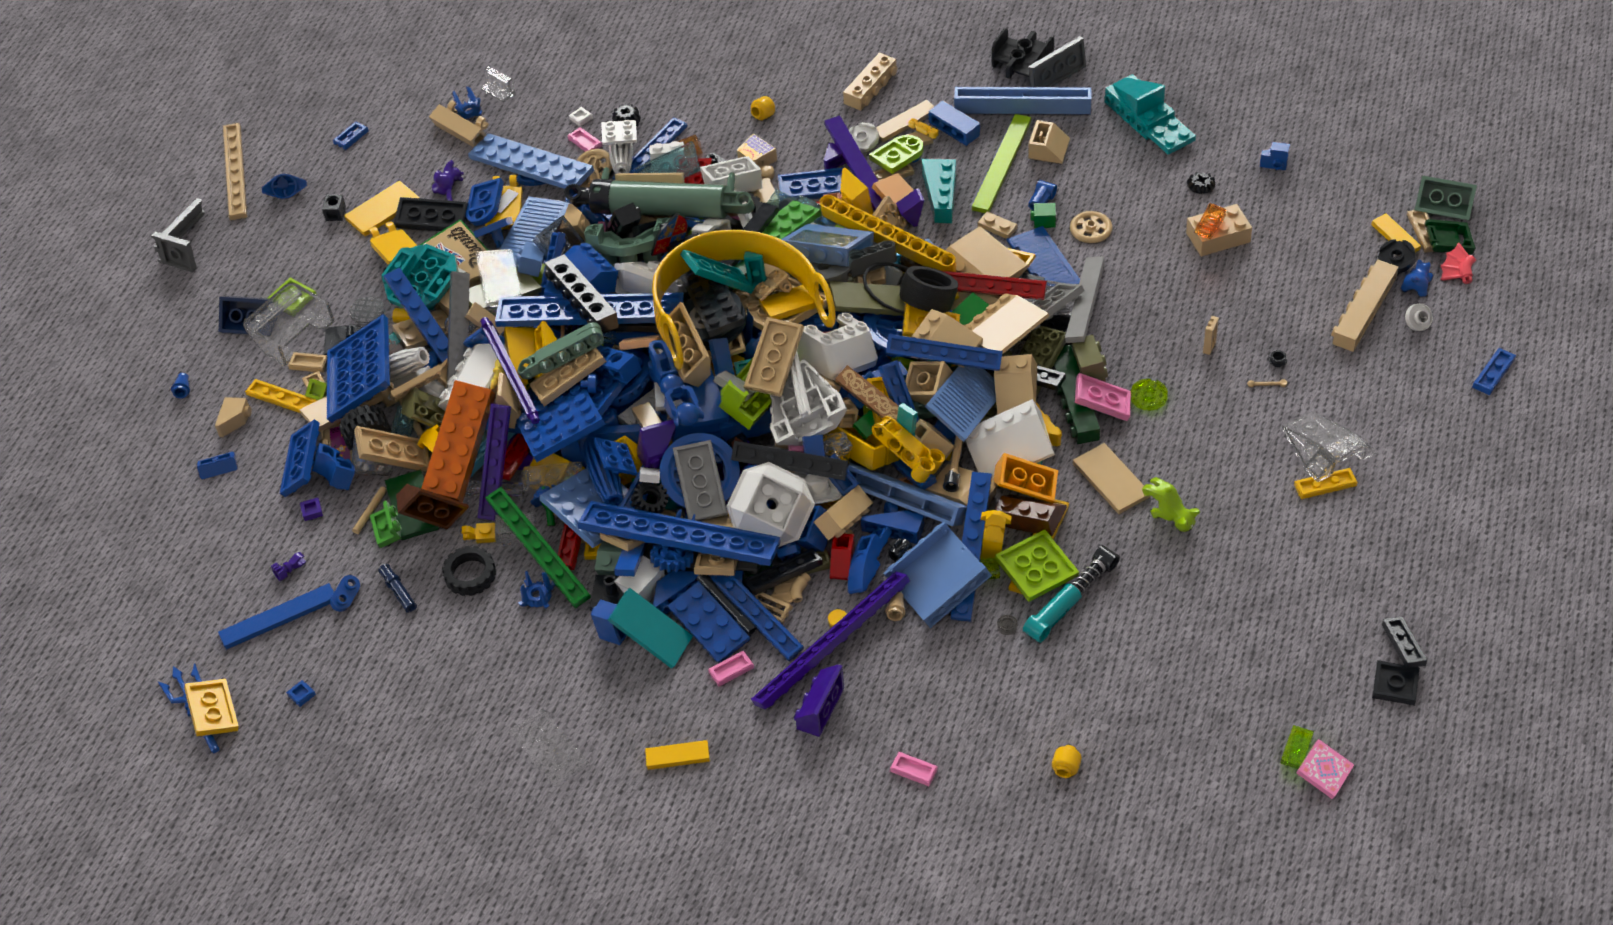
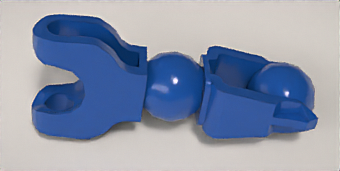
(665, 375)

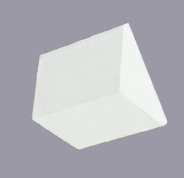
(644, 580)

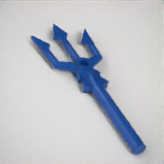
(177, 674)

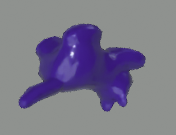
(445, 180)

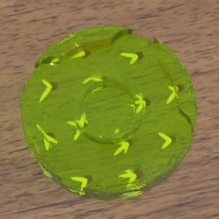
(1148, 394)

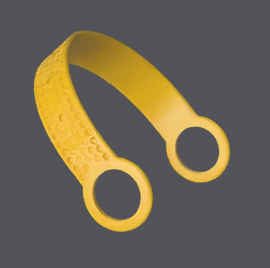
(732, 246)

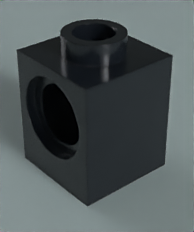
(333, 207)

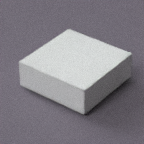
(580, 116)

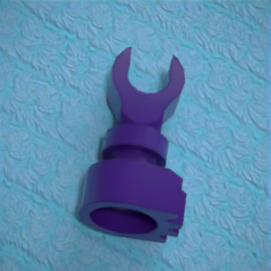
(295, 562)

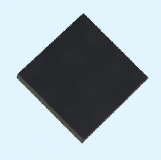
(1395, 683)

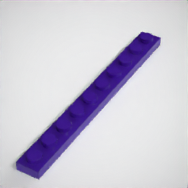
(832, 638)

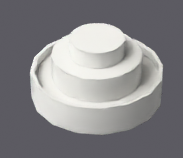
(1418, 317)

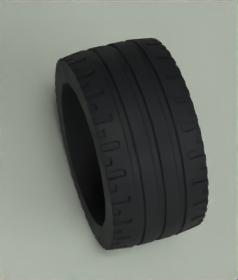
(928, 289)

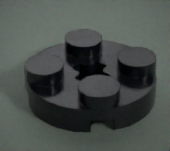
(1402, 247)

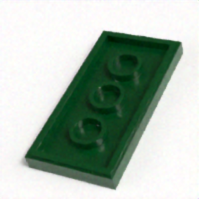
(410, 526)

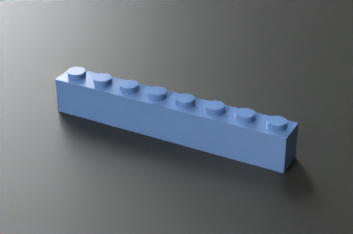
(1023, 100)
(908, 496)

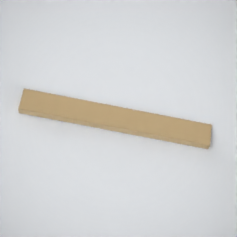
(235, 171)

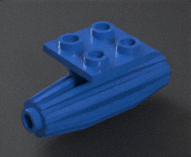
(605, 462)

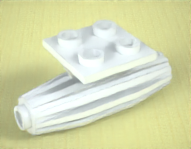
(620, 138)
(407, 365)

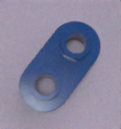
(346, 592)

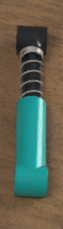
(1040, 625)

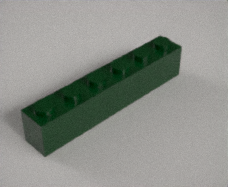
(1081, 418)

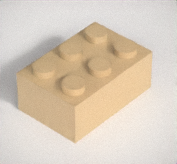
(1232, 232)

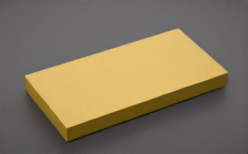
(379, 208)

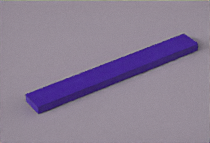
(853, 156)

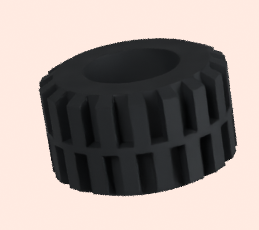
(365, 417)

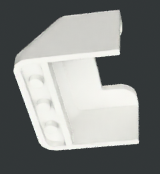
(841, 347)

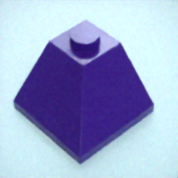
(654, 442)

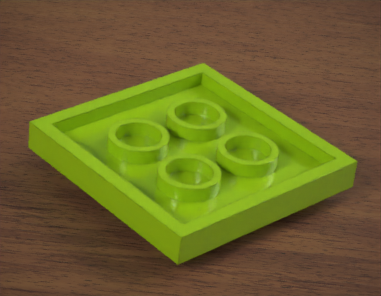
(1036, 565)

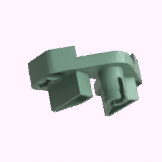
(614, 247)

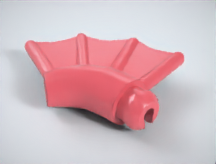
(1458, 265)

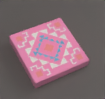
(1325, 769)

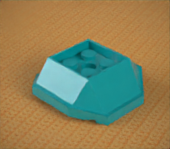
(426, 270)

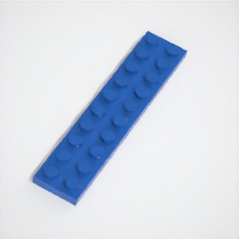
(557, 311)
(679, 533)

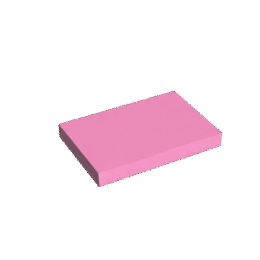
(1102, 397)

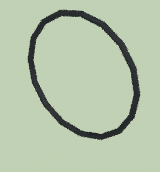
(870, 292)

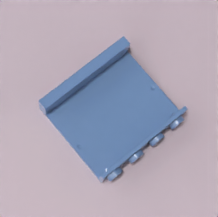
(939, 574)

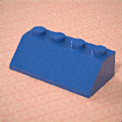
(593, 267)

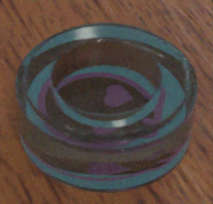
(1007, 625)

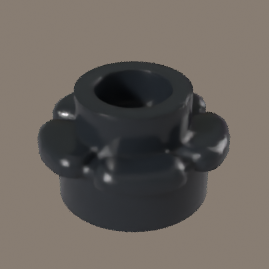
(1278, 358)

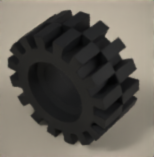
(654, 490)

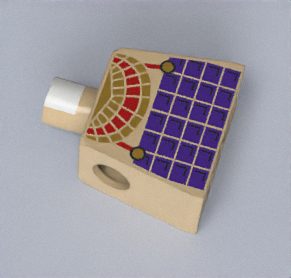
(758, 150)

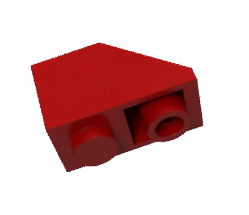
(841, 556)

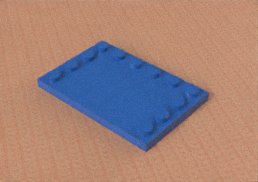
(358, 368)

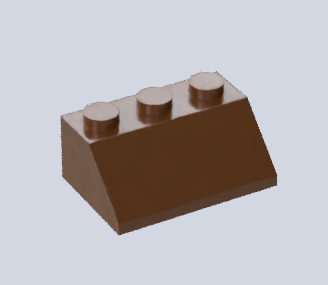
(429, 506)
(1031, 513)

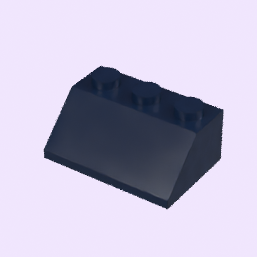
(234, 311)

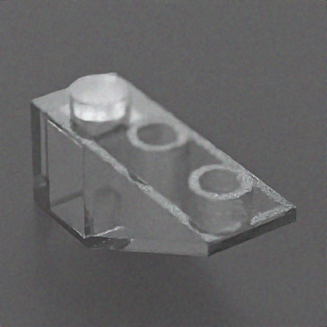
(546, 475)

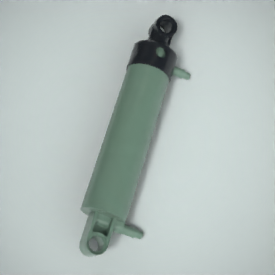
(661, 197)

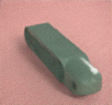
(568, 351)

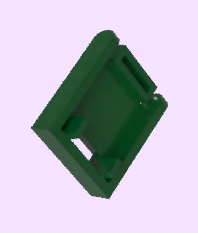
(1444, 235)

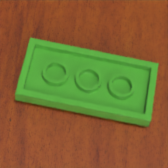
(791, 219)

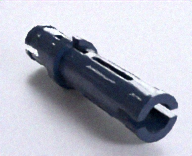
(393, 582)

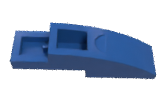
(864, 561)

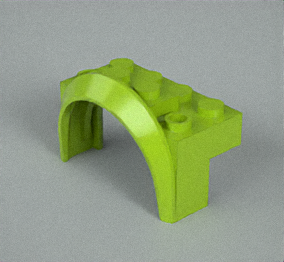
(744, 411)

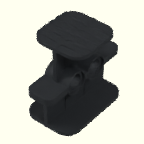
(1019, 53)

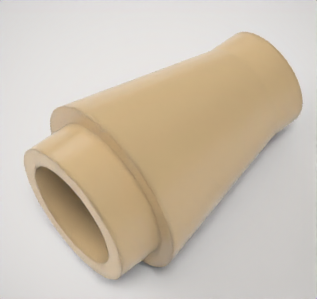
(895, 609)

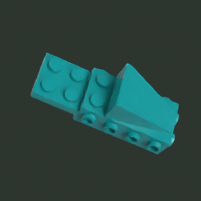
(1145, 111)

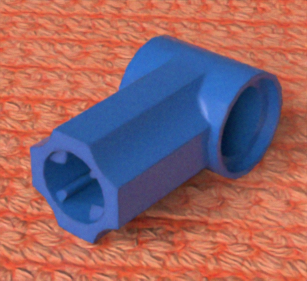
(1043, 192)

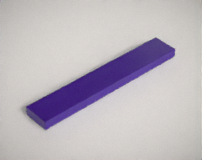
(494, 457)

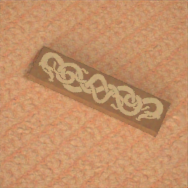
(867, 393)

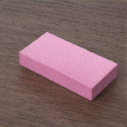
(584, 140)
(731, 668)
(913, 769)

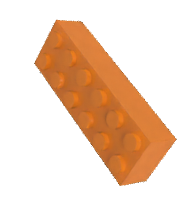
(458, 440)

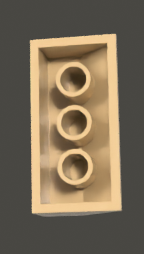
(695, 356)

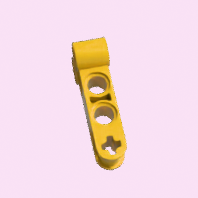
(908, 449)

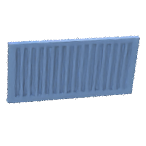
(532, 219)
(963, 400)

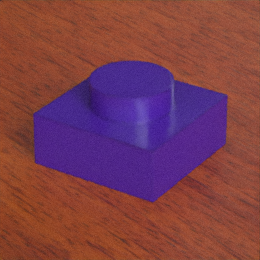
(311, 509)

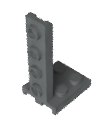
(170, 246)

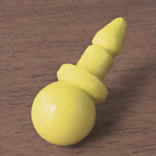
(498, 368)

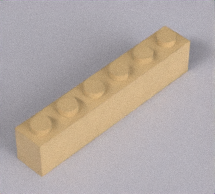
(1364, 305)

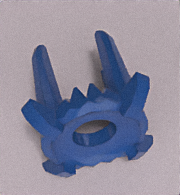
(471, 103)
(544, 592)

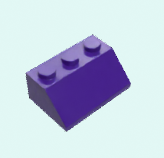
(820, 700)

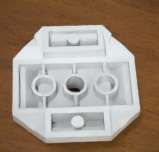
(638, 277)
(770, 482)

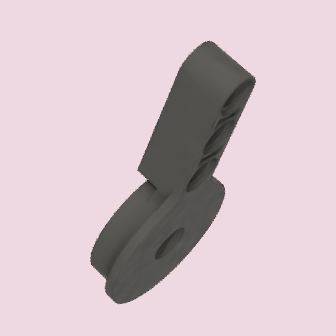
(858, 262)

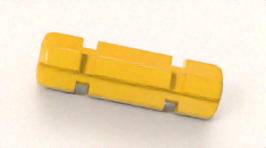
(923, 128)

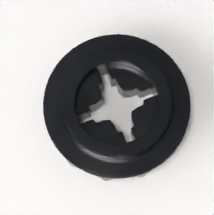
(1199, 187)

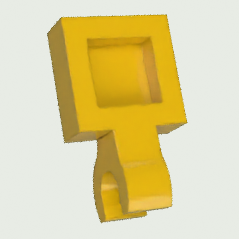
(482, 533)

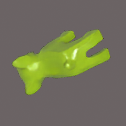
(1170, 505)

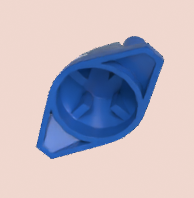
(283, 186)

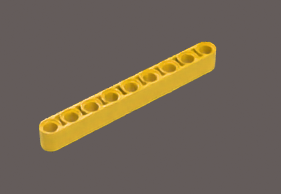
(905, 243)

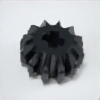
(626, 113)

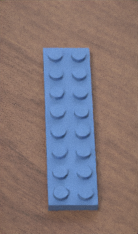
(530, 161)

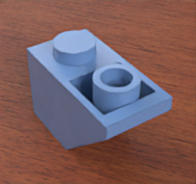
(530, 259)

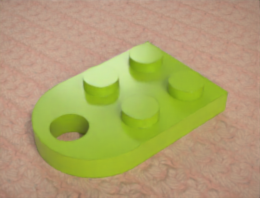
(897, 153)

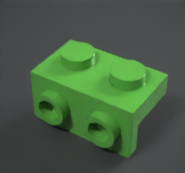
(385, 525)

